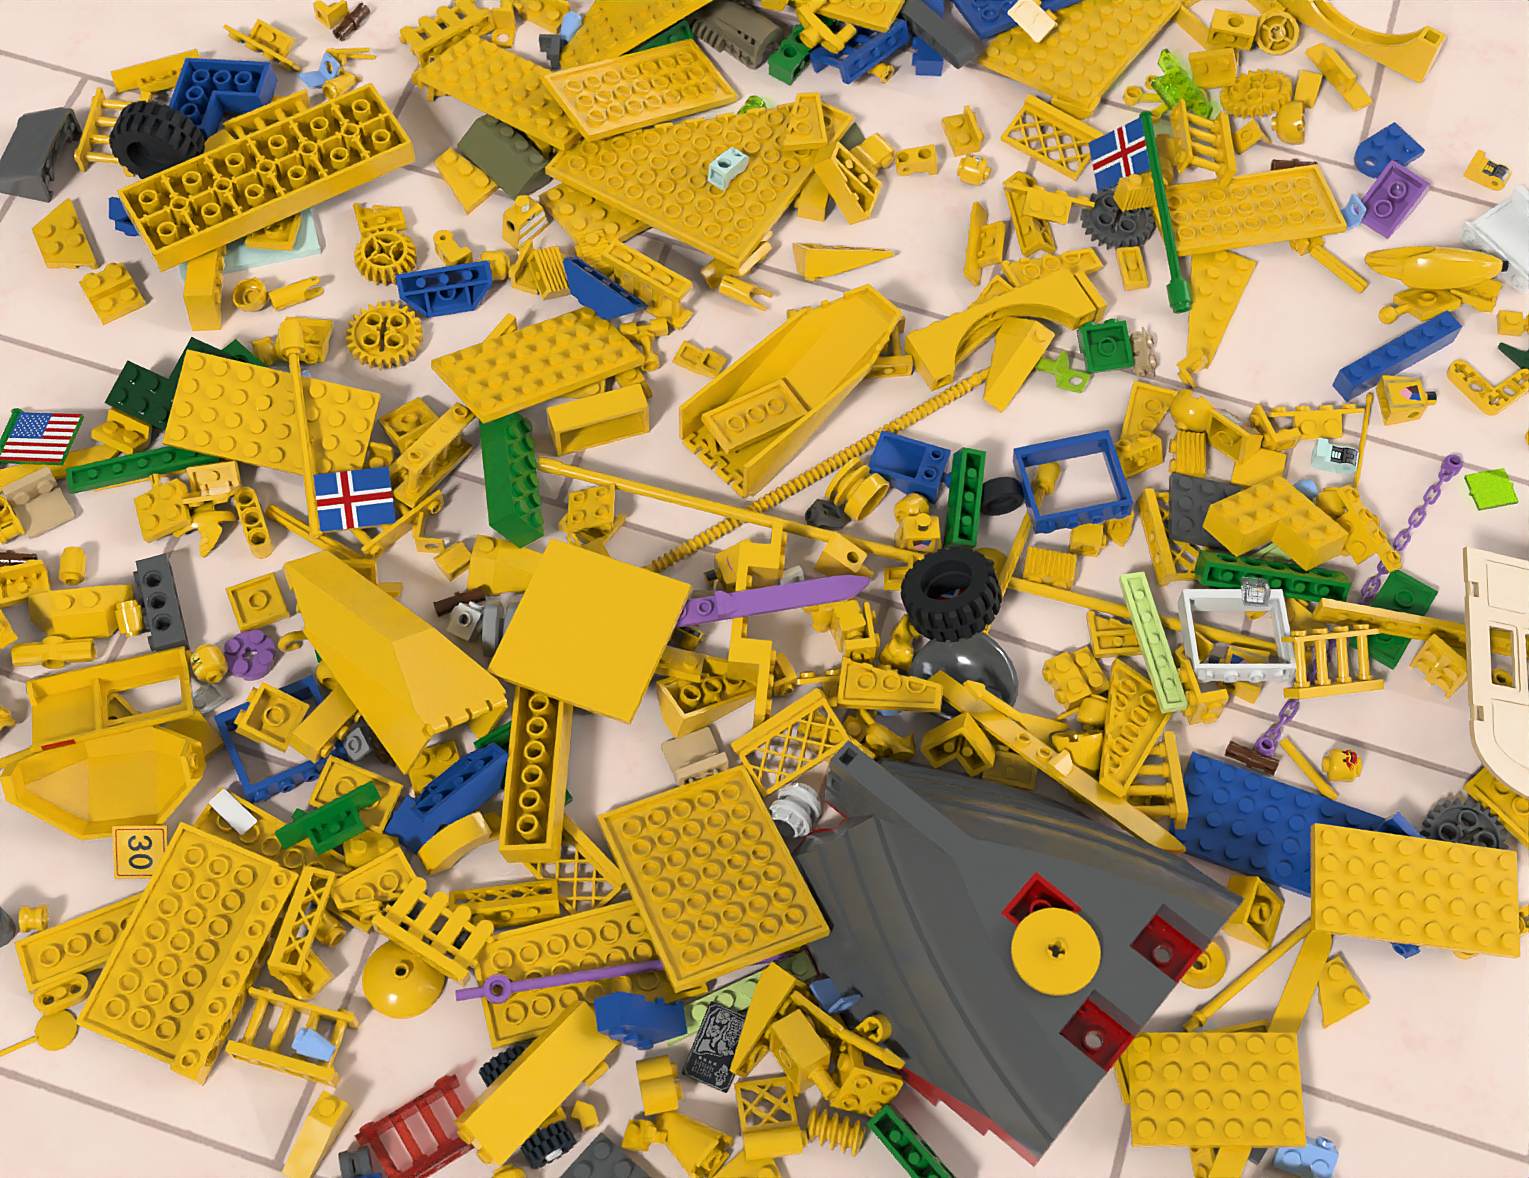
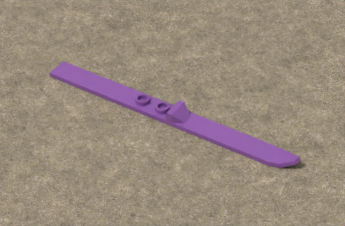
(770, 599)

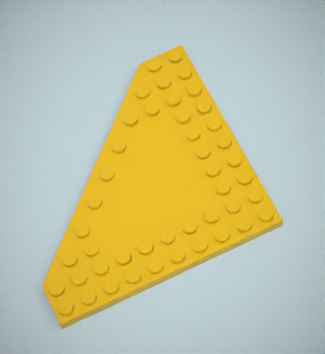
(620, 25)
(664, 176)

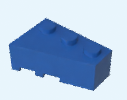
(637, 1021)

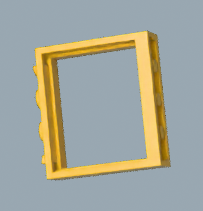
(1199, 31)

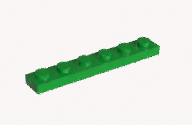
(133, 467)

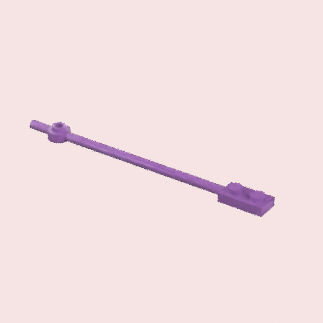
(564, 979)

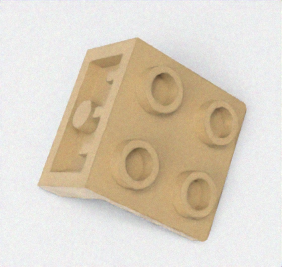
(38, 502)
(694, 756)

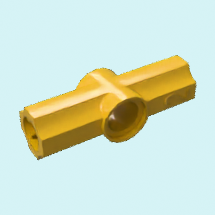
(53, 652)

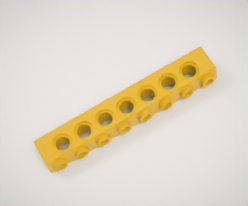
(236, 977)

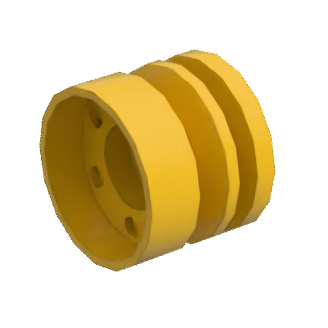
(853, 486)

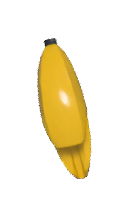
(1435, 267)

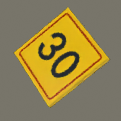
(138, 850)

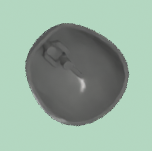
(970, 659)

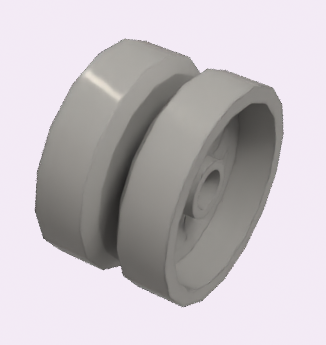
(495, 625)

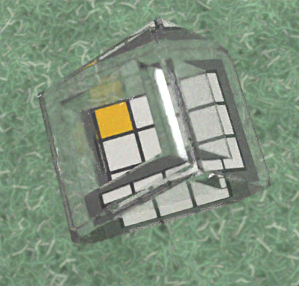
(1255, 592)

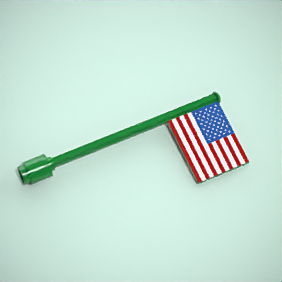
(38, 437)

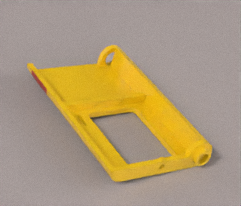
(75, 703)

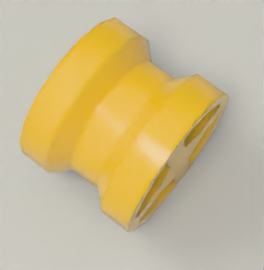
(33, 918)

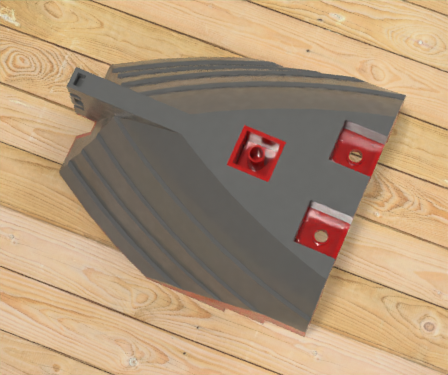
(923, 922)

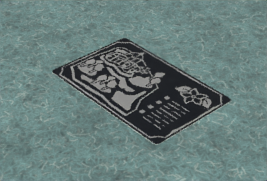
(715, 1047)

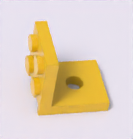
(1442, 665)

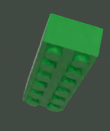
(511, 479)

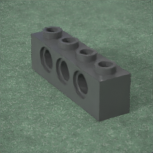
(159, 570)

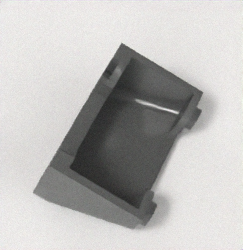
(34, 151)

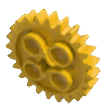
(1256, 94)
(364, 332)

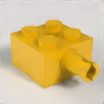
(802, 1054)

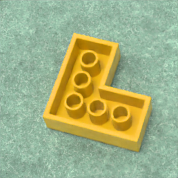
(1276, 514)

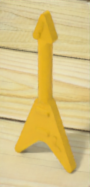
(1035, 725)
(828, 1026)

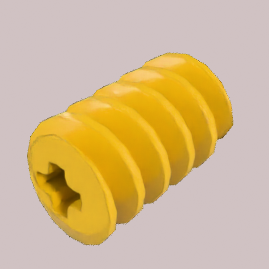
(834, 1131)

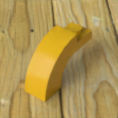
(458, 839)

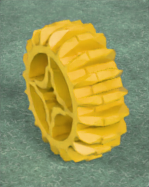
(380, 255)

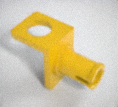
(504, 23)

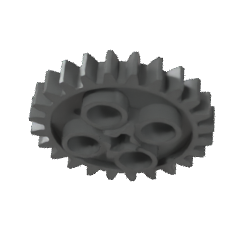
(1132, 228)
(1448, 817)

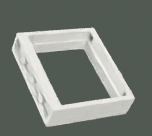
(1231, 600)

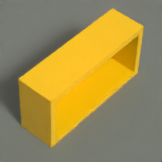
(598, 419)

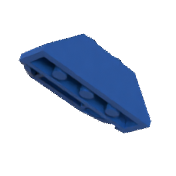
(445, 288)
(599, 291)
(462, 786)

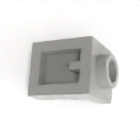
(358, 743)

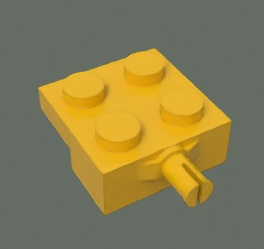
(161, 509)

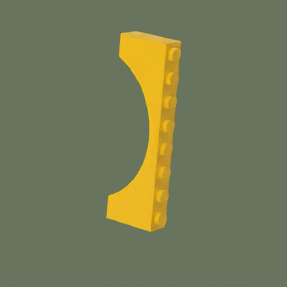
(1406, 53)
(1051, 298)

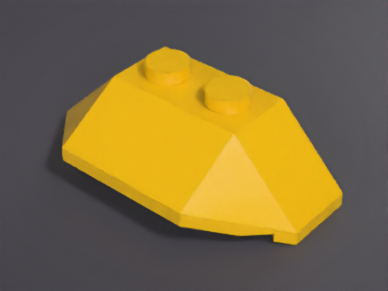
(79, 611)

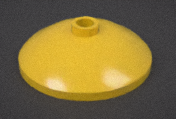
(400, 995)

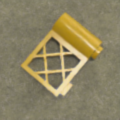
(777, 1137)

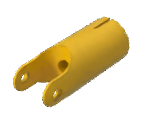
(742, 291)
(294, 293)

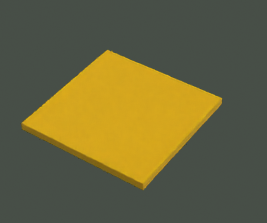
(590, 631)

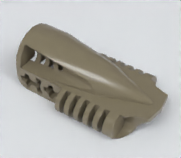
(722, 21)

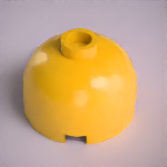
(1276, 33)
(1290, 122)
(1189, 412)

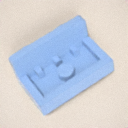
(1310, 1162)

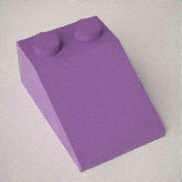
(1392, 199)

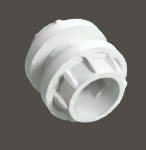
(795, 810)

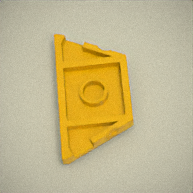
(63, 239)

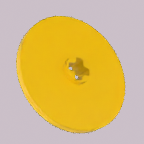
(1035, 961)

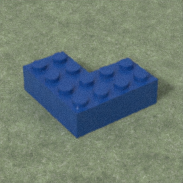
(219, 86)

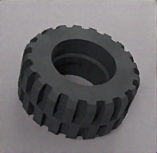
(154, 138)
(955, 616)

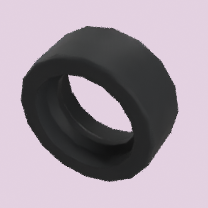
(1001, 496)

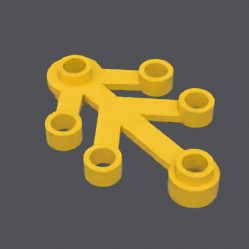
(1134, 95)

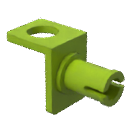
(1062, 372)

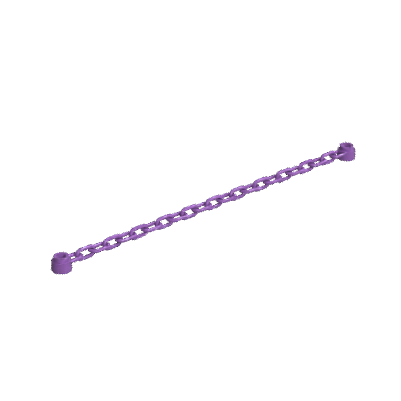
(1446, 468)

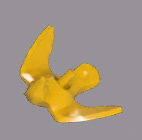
(207, 521)

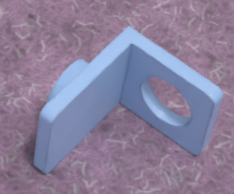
(317, 78)
(1350, 216)

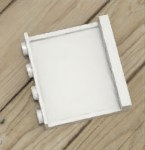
(1504, 235)

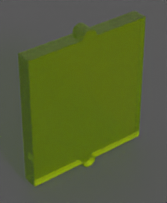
(1491, 489)

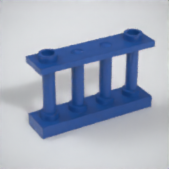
(866, 56)

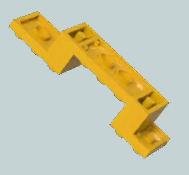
(753, 658)

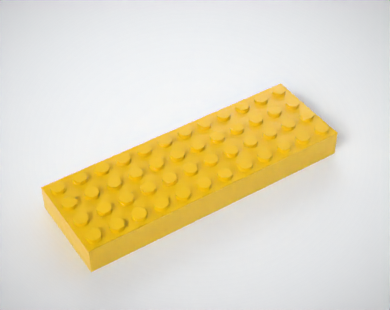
(266, 176)

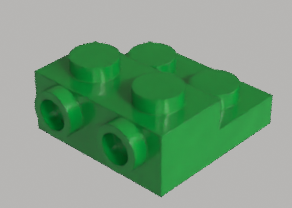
(1105, 346)

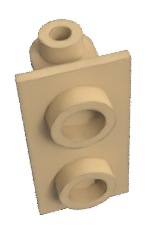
(1145, 361)

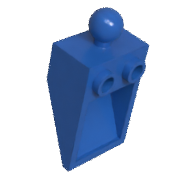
(906, 463)

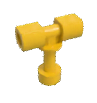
(646, 335)

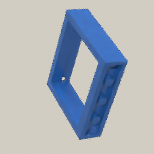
(1067, 449)
(288, 779)

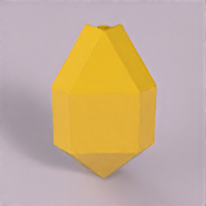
(106, 781)

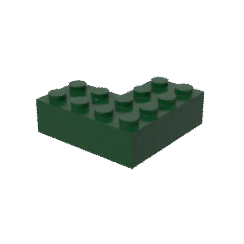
(150, 394)

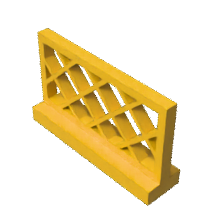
(1062, 125)
(1157, 540)
(776, 726)
(592, 856)

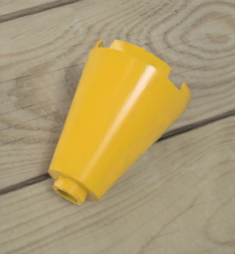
(1084, 750)
(694, 1144)

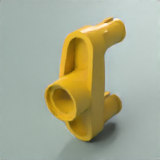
(818, 32)

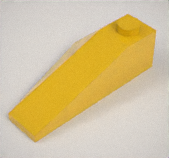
(820, 261)
(1015, 354)
(501, 566)
(694, 705)
(768, 1005)

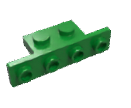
(332, 822)

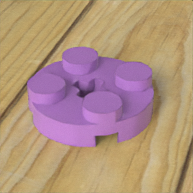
(250, 641)

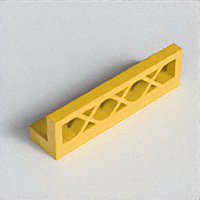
(1028, 230)
(510, 911)
(296, 917)

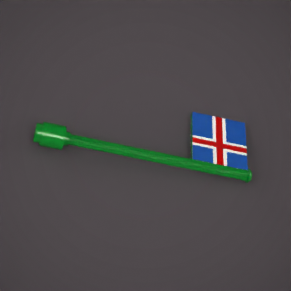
(1134, 151)

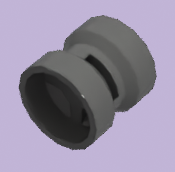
(362, 1162)

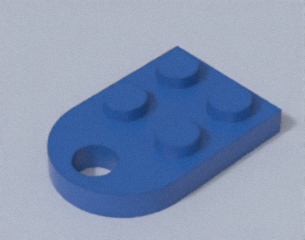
(1384, 146)

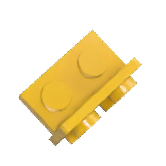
(1214, 68)

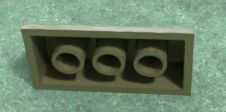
(504, 156)

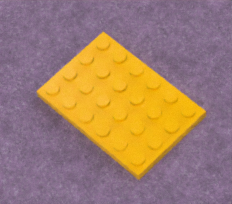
(1215, 1090)

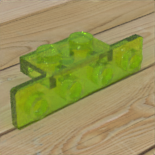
(1178, 85)

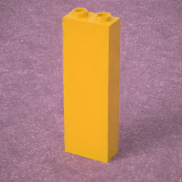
(534, 1084)

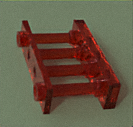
(422, 1165)

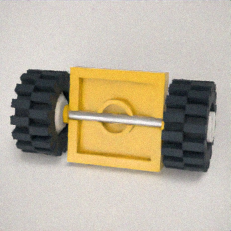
(552, 1136)

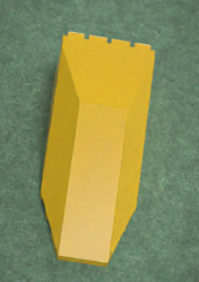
(819, 359)
(390, 660)

